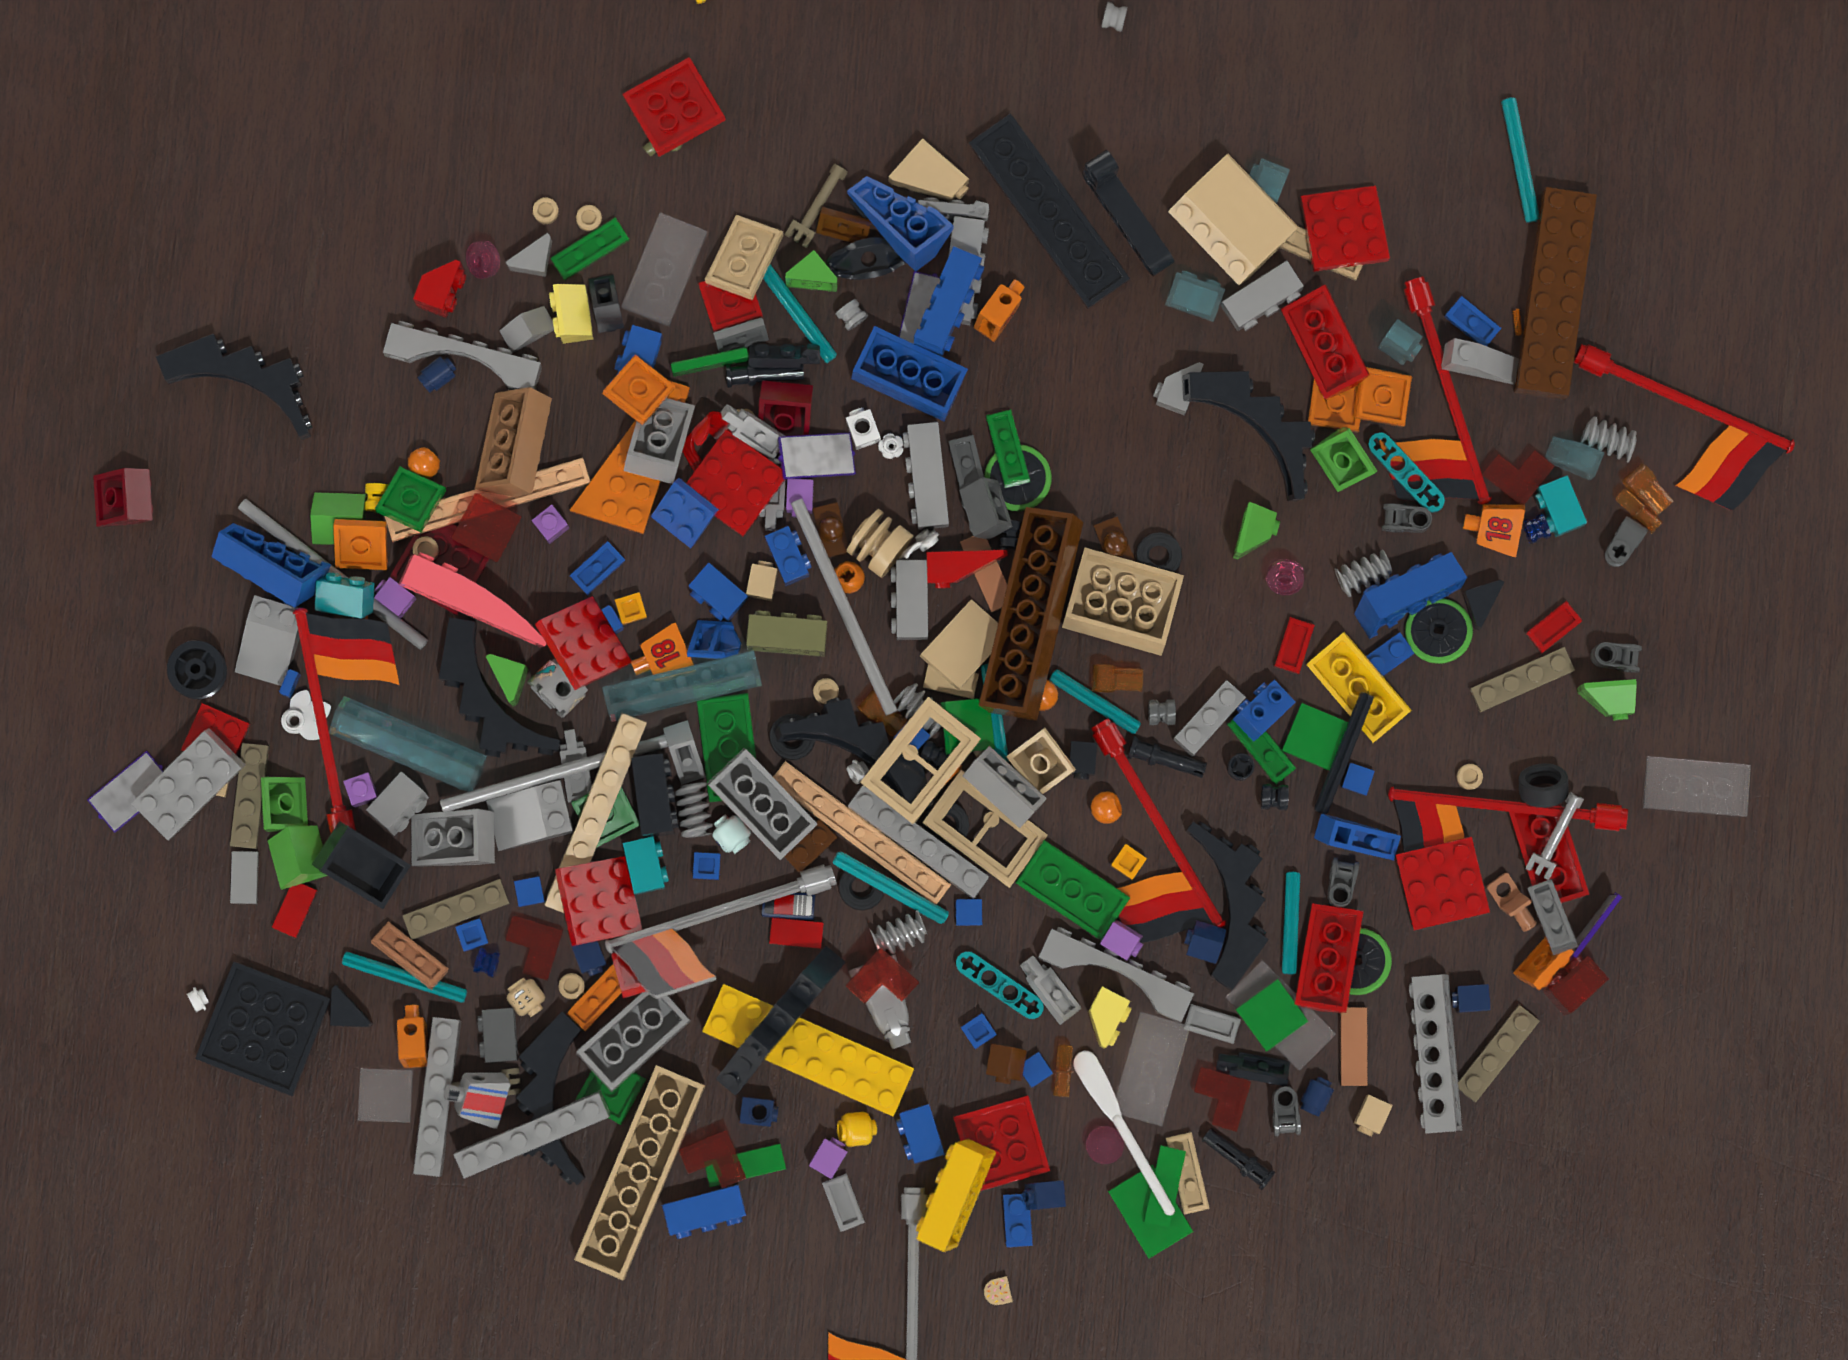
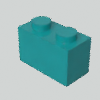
(1560, 506)
(344, 595)
(645, 866)

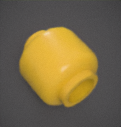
(856, 1129)

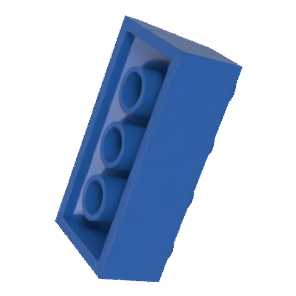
(909, 373)

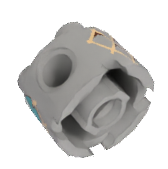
(545, 683)

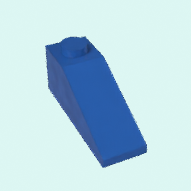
(1356, 837)

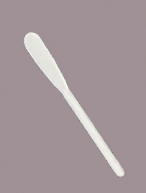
(1099, 1088)

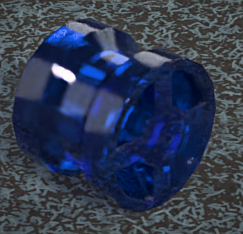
(1536, 528)
(486, 962)

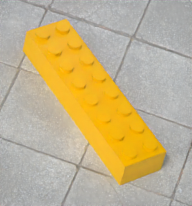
(814, 1053)

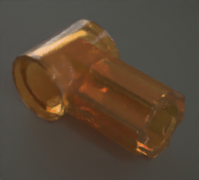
(1643, 483)
(1111, 679)
(873, 711)

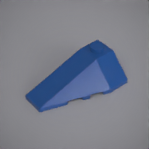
(907, 226)

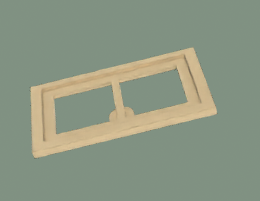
(900, 745)
(1006, 875)

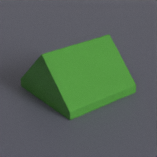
(811, 274)
(1343, 459)
(332, 506)
(510, 676)
(283, 802)
(293, 855)

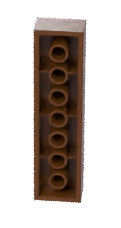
(1555, 293)
(1031, 613)

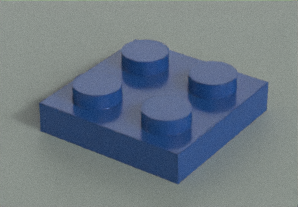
(684, 513)

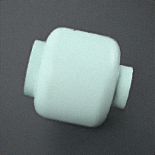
(731, 834)

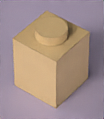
(762, 581)
(1372, 1115)

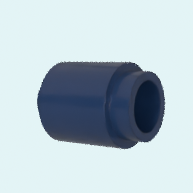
(437, 374)
(1316, 1096)

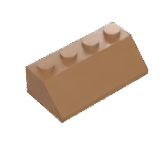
(513, 442)

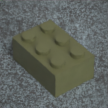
(787, 634)

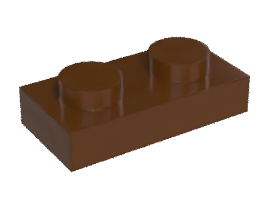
(843, 225)
(810, 846)

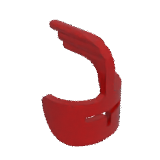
(700, 433)

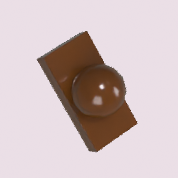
(831, 529)
(1113, 539)

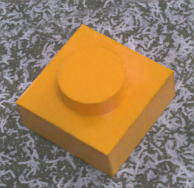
(630, 608)
(1128, 862)

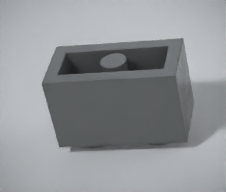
(985, 508)
(499, 1035)

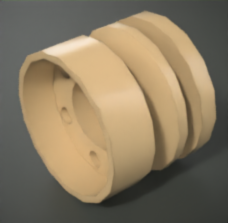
(879, 543)

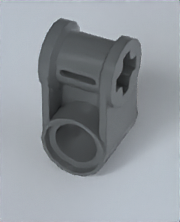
(1404, 518)
(1626, 539)
(1622, 656)
(1342, 880)
(1285, 1113)

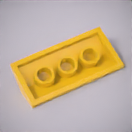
(1347, 674)

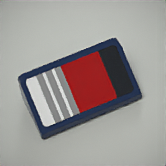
(790, 907)

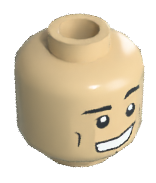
(526, 997)

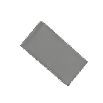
(244, 877)
(1212, 1024)
(843, 1202)

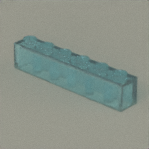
(682, 686)
(407, 744)

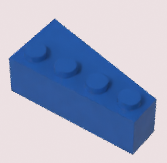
(948, 301)
(269, 564)
(1409, 593)

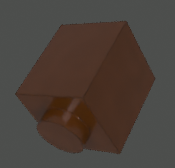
(1006, 1063)

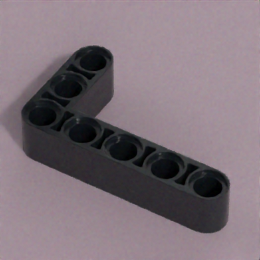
(1102, 179)

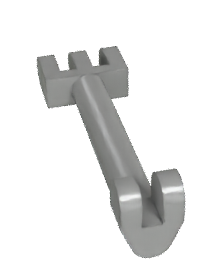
(1544, 859)

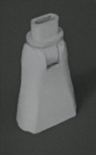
(889, 1014)

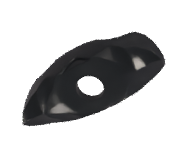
(847, 261)

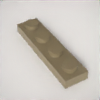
(1522, 679)
(249, 796)
(456, 909)
(1497, 1053)

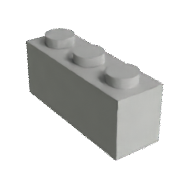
(1262, 297)
(910, 600)
(1209, 718)
(1004, 787)

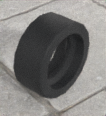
(1545, 796)

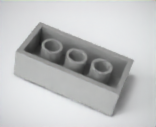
(188, 784)
(762, 803)
(632, 1038)

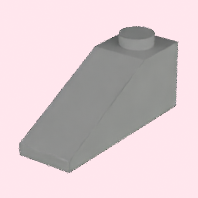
(1479, 361)

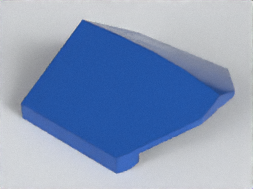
(714, 640)

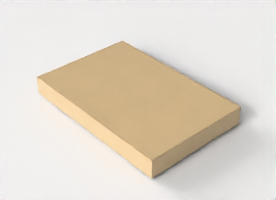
(744, 257)
(962, 645)

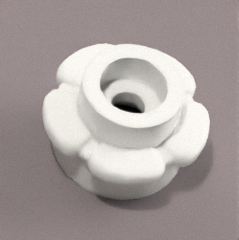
(884, 444)
(857, 771)
(198, 999)

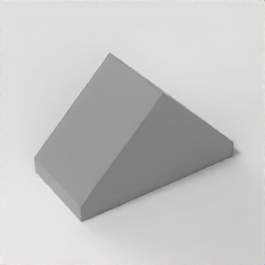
(533, 258)
(527, 328)

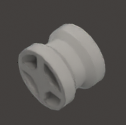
(1114, 17)
(851, 314)

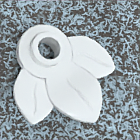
(924, 541)
(302, 707)

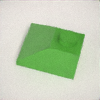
(1256, 529)
(1611, 697)

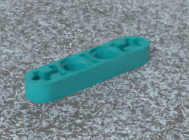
(1403, 475)
(998, 987)

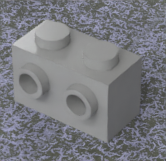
(398, 804)

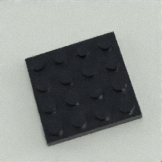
(263, 1028)

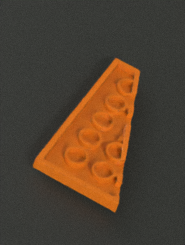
(619, 495)

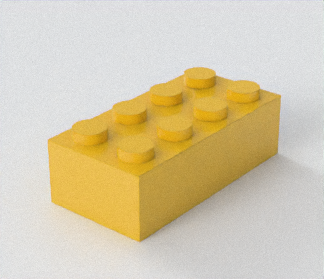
(955, 1195)

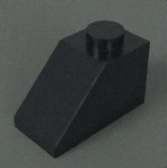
(606, 303)

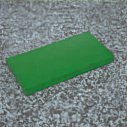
(724, 732)
(1072, 890)

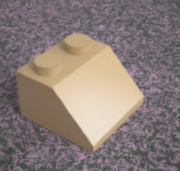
(1041, 761)

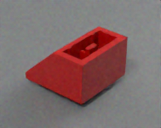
(438, 288)

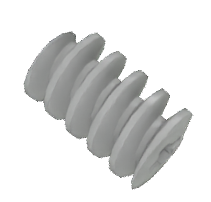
(1609, 438)
(1364, 573)
(912, 701)
(693, 810)
(900, 933)

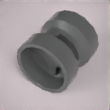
(1162, 712)

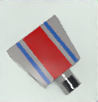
(480, 1097)

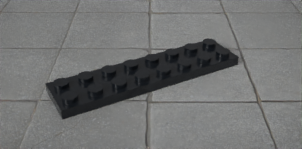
(1049, 211)

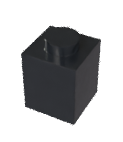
(1083, 759)

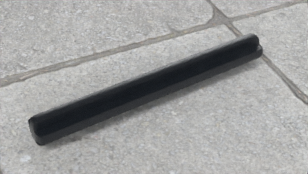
(1343, 753)

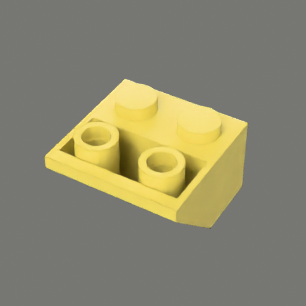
(573, 313)
(1105, 1015)

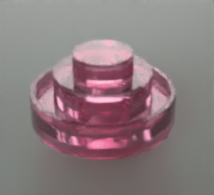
(482, 259)
(1285, 577)
(1104, 1145)

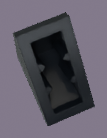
(1480, 601)
(345, 1012)

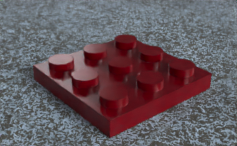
(467, 561)

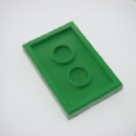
(1132, 1201)

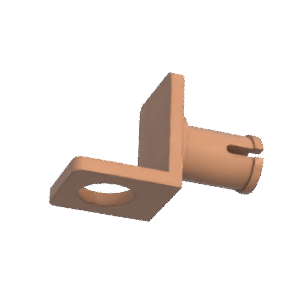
(1513, 903)

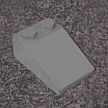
(660, 442)
(268, 641)
(530, 815)
(453, 838)

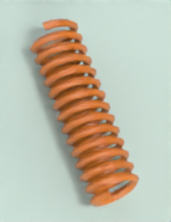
(1517, 322)

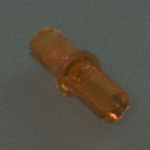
(1638, 510)
(1063, 1071)

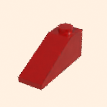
(957, 565)

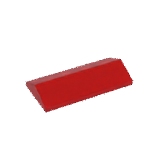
(1325, 342)
(1532, 835)
(1329, 958)

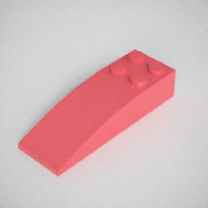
(465, 596)

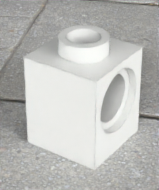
(862, 439)

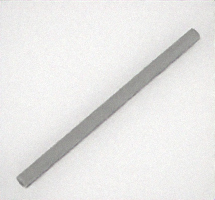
(297, 546)
(844, 607)
(542, 777)

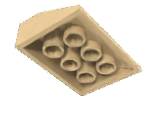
(1233, 219)
(1123, 601)

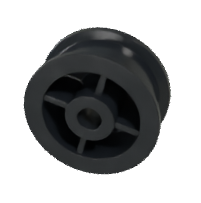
(211, 675)

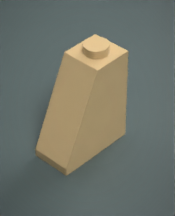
(930, 174)

